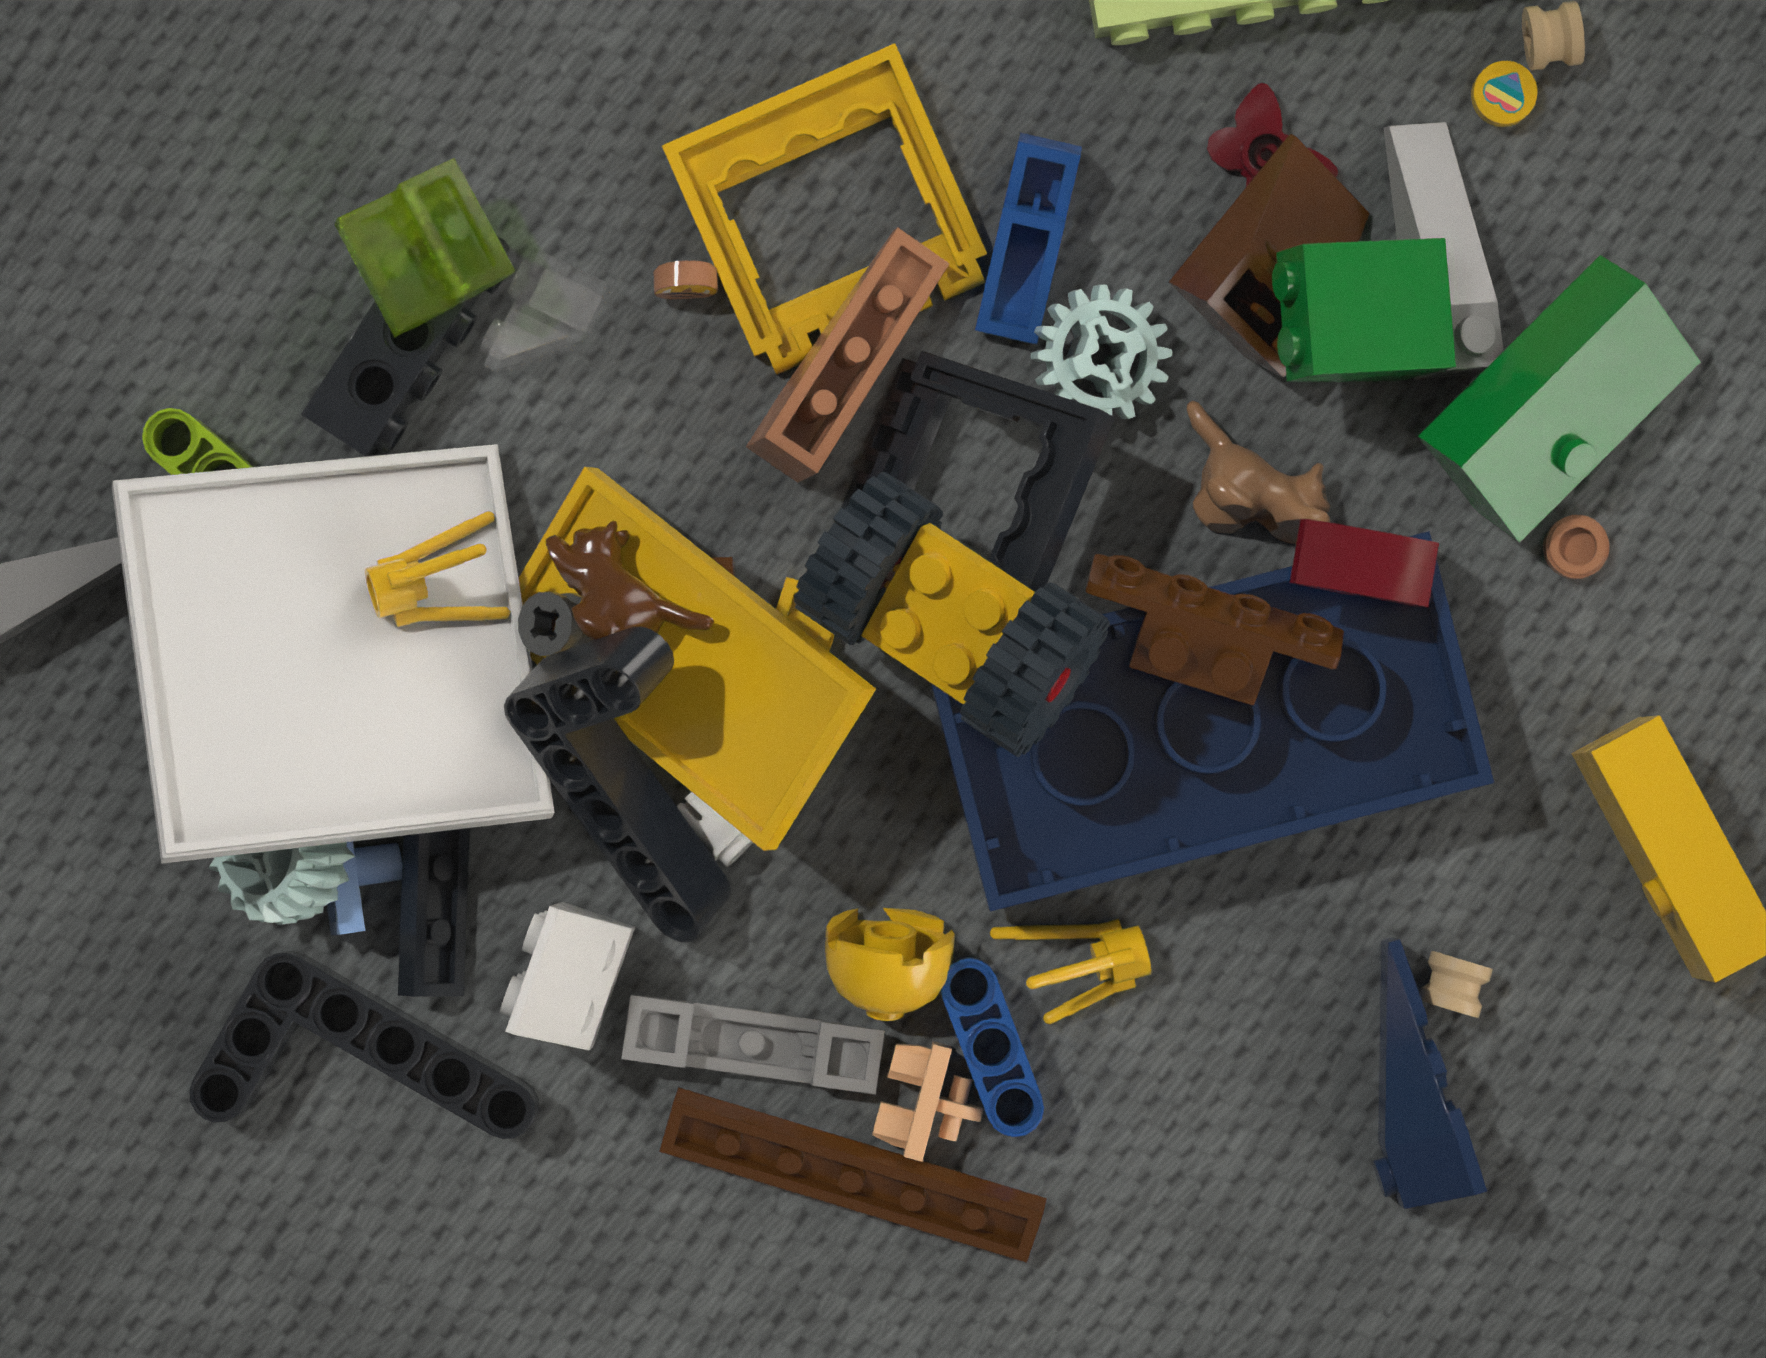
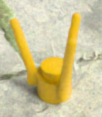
(400, 581)
(1117, 957)

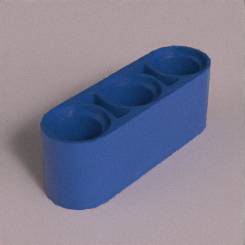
(1009, 1072)

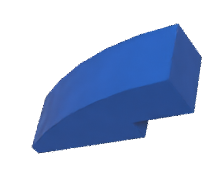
(1028, 238)

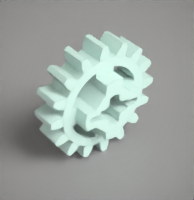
(1089, 332)

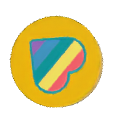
(1504, 93)

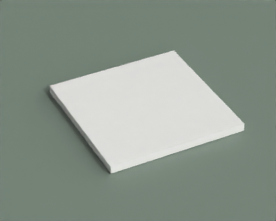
(276, 687)

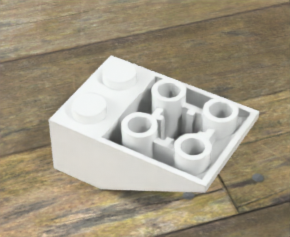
(568, 976)

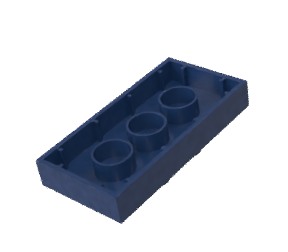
(1173, 773)

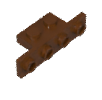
(1207, 634)

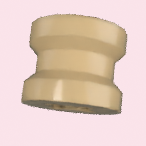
(1553, 35)
(1455, 984)

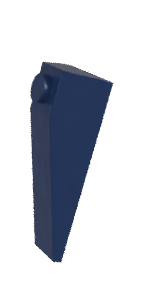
(1419, 1132)

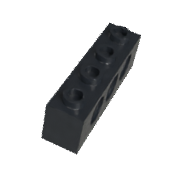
(373, 348)

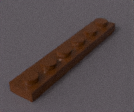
(852, 1174)

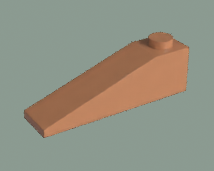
(847, 358)

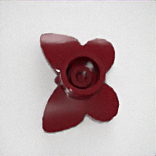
(1255, 136)

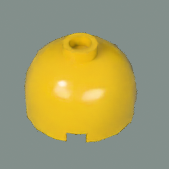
(888, 963)

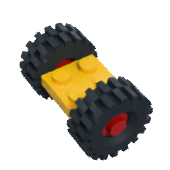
(950, 614)

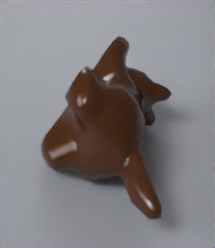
(608, 592)

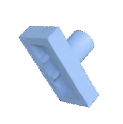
(369, 866)

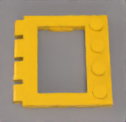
(788, 129)

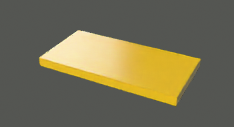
(748, 703)

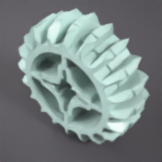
(284, 882)

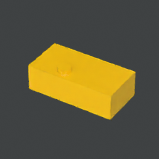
(1676, 848)

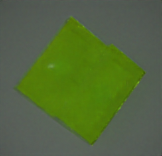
(424, 247)

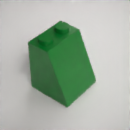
(1364, 310)

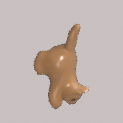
(1246, 489)

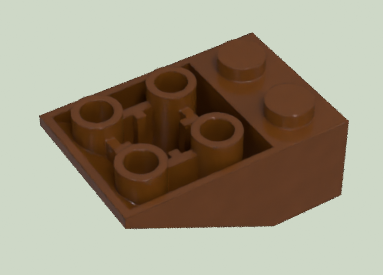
(1232, 268)

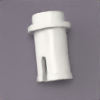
(714, 831)

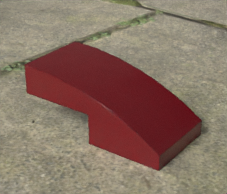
(1364, 562)

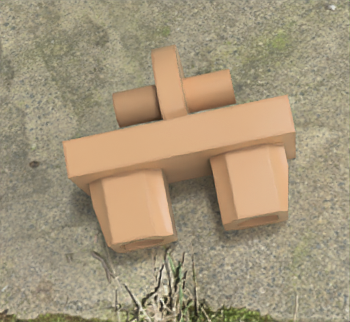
(911, 1127)

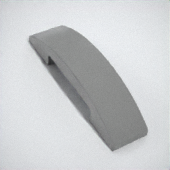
(752, 1043)

